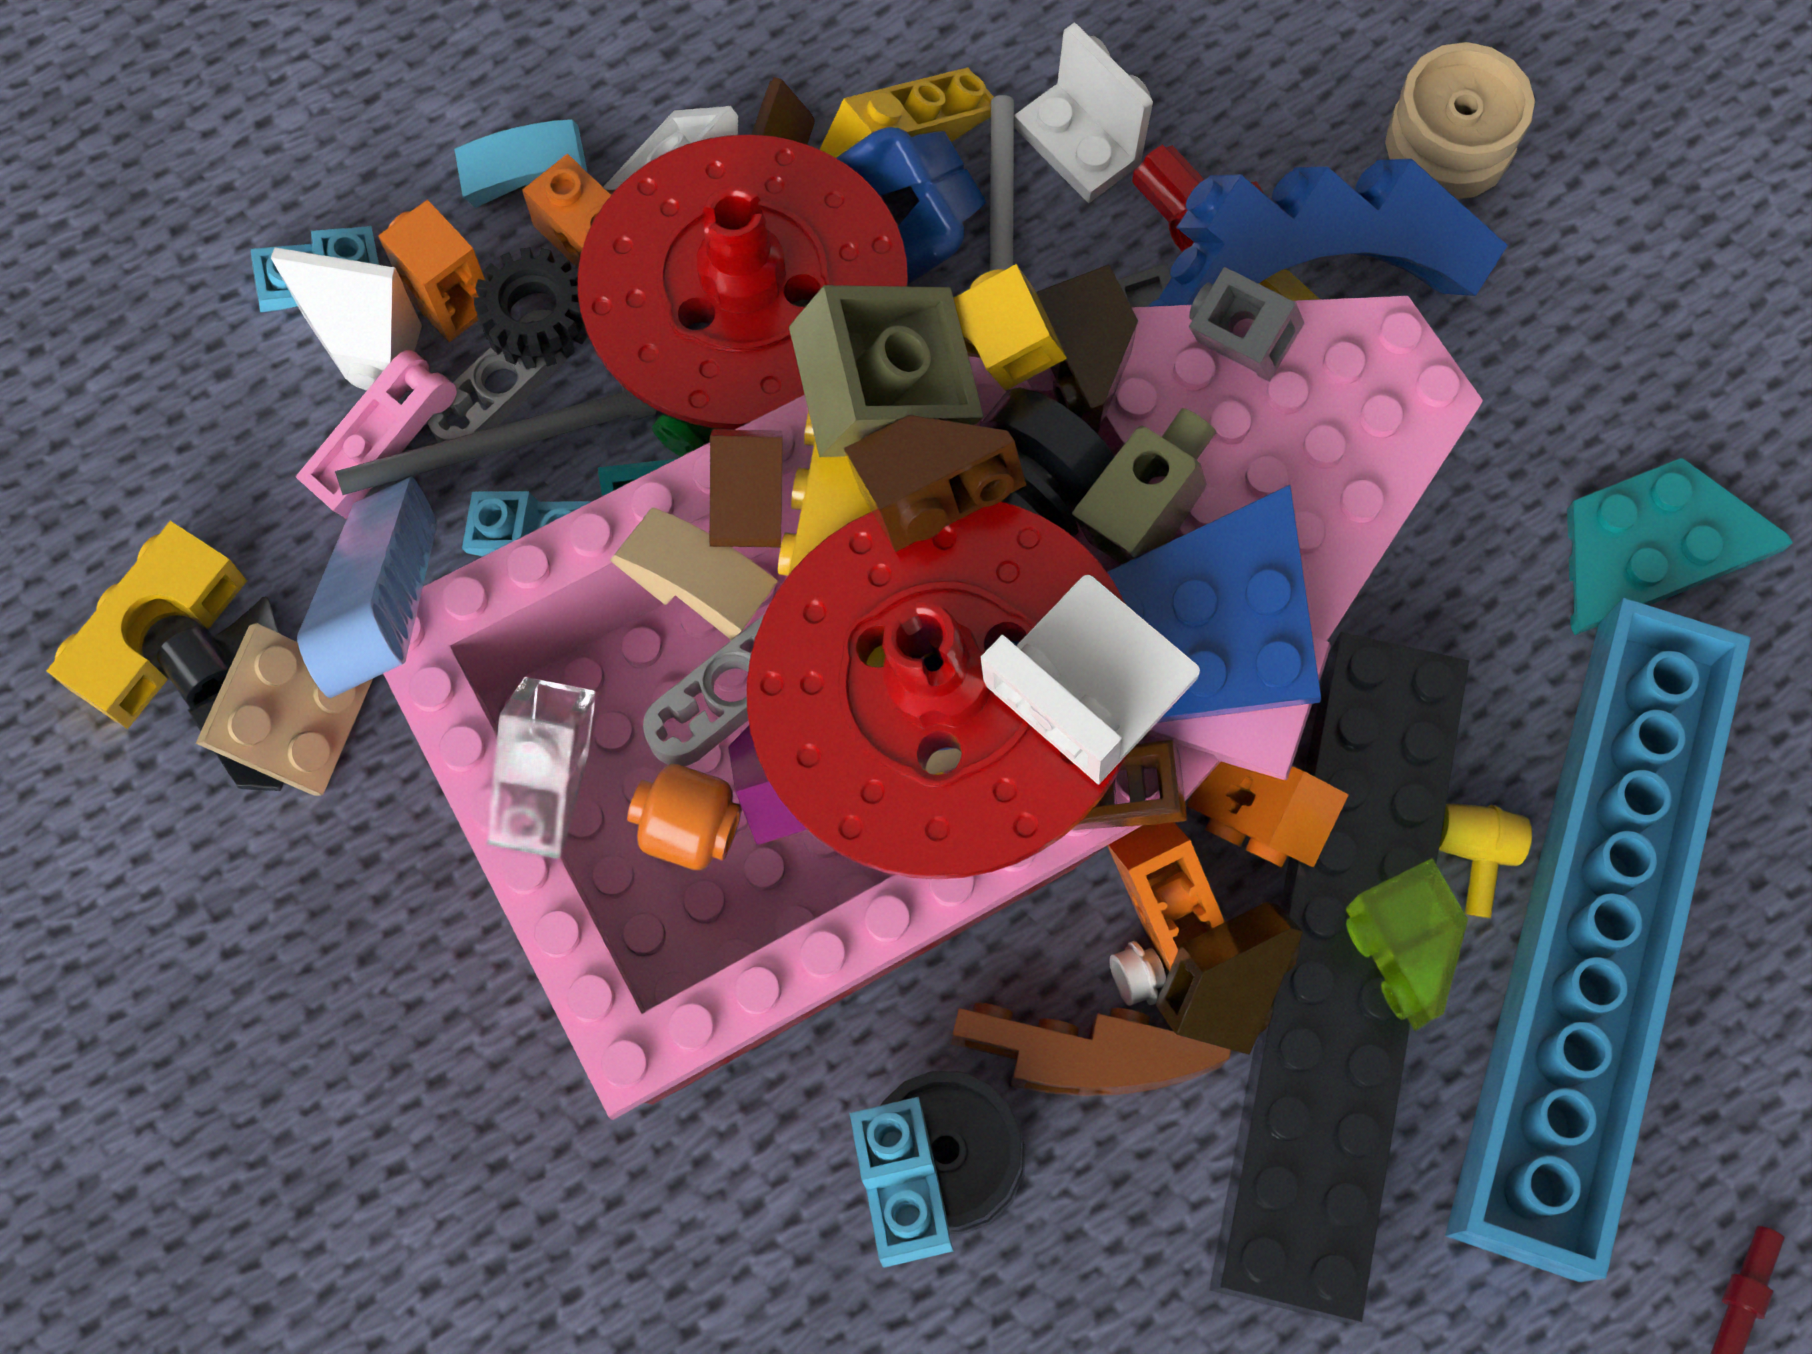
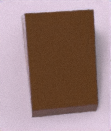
(745, 488)

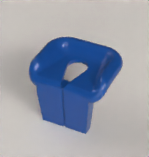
(934, 170)

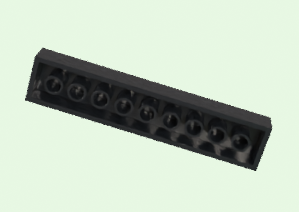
(1334, 1053)

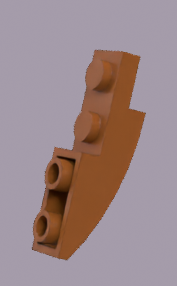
(1116, 1059)

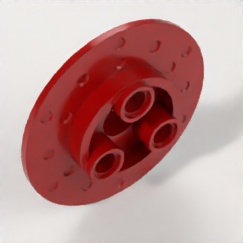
(730, 241)
(855, 739)

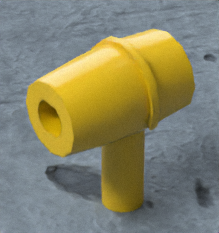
(1488, 839)

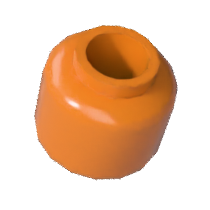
(685, 817)

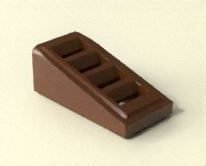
(1140, 811)

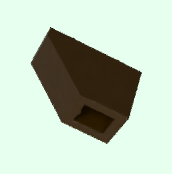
(1097, 338)
(1229, 977)

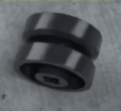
(990, 1145)

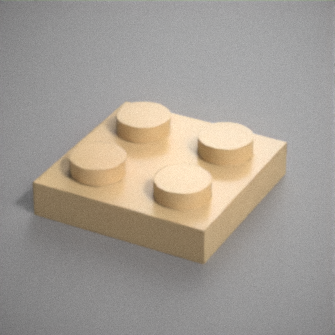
(278, 716)

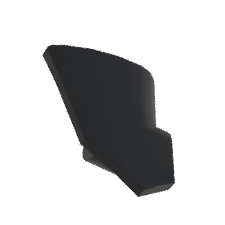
(198, 668)

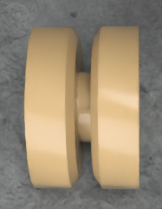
(1462, 116)

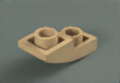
(677, 560)

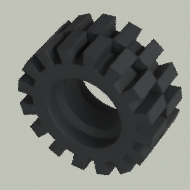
(522, 279)

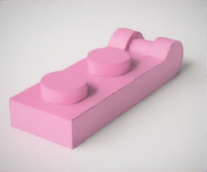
(377, 426)

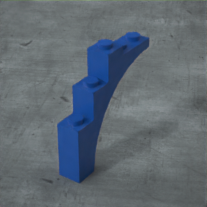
(1390, 216)

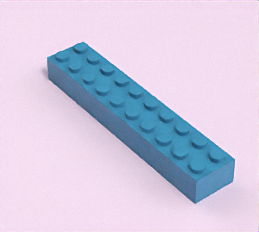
(1600, 944)

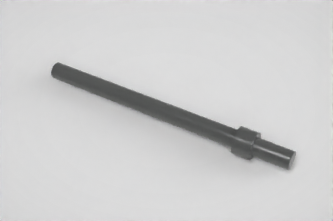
(492, 441)

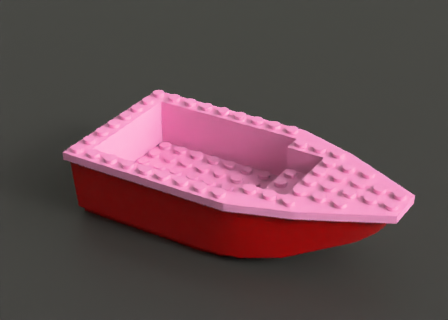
(691, 968)

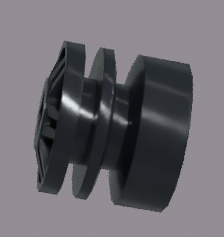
(1056, 454)

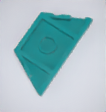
(1659, 539)

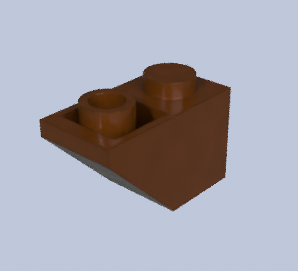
(932, 474)

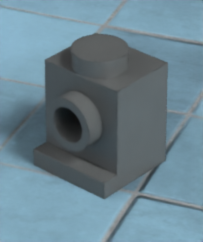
(1237, 298)

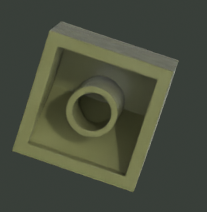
(881, 357)

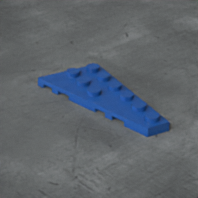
(1233, 607)

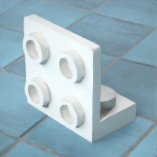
(1091, 120)
(1090, 677)

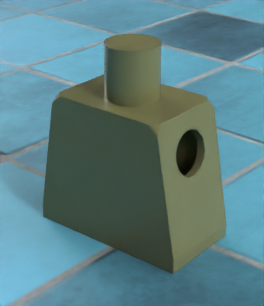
(1126, 513)

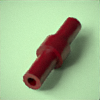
(1748, 1292)

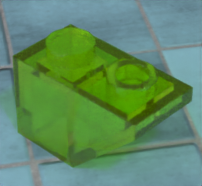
(1414, 937)

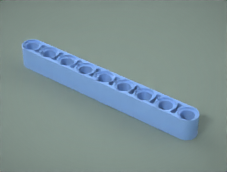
(369, 590)

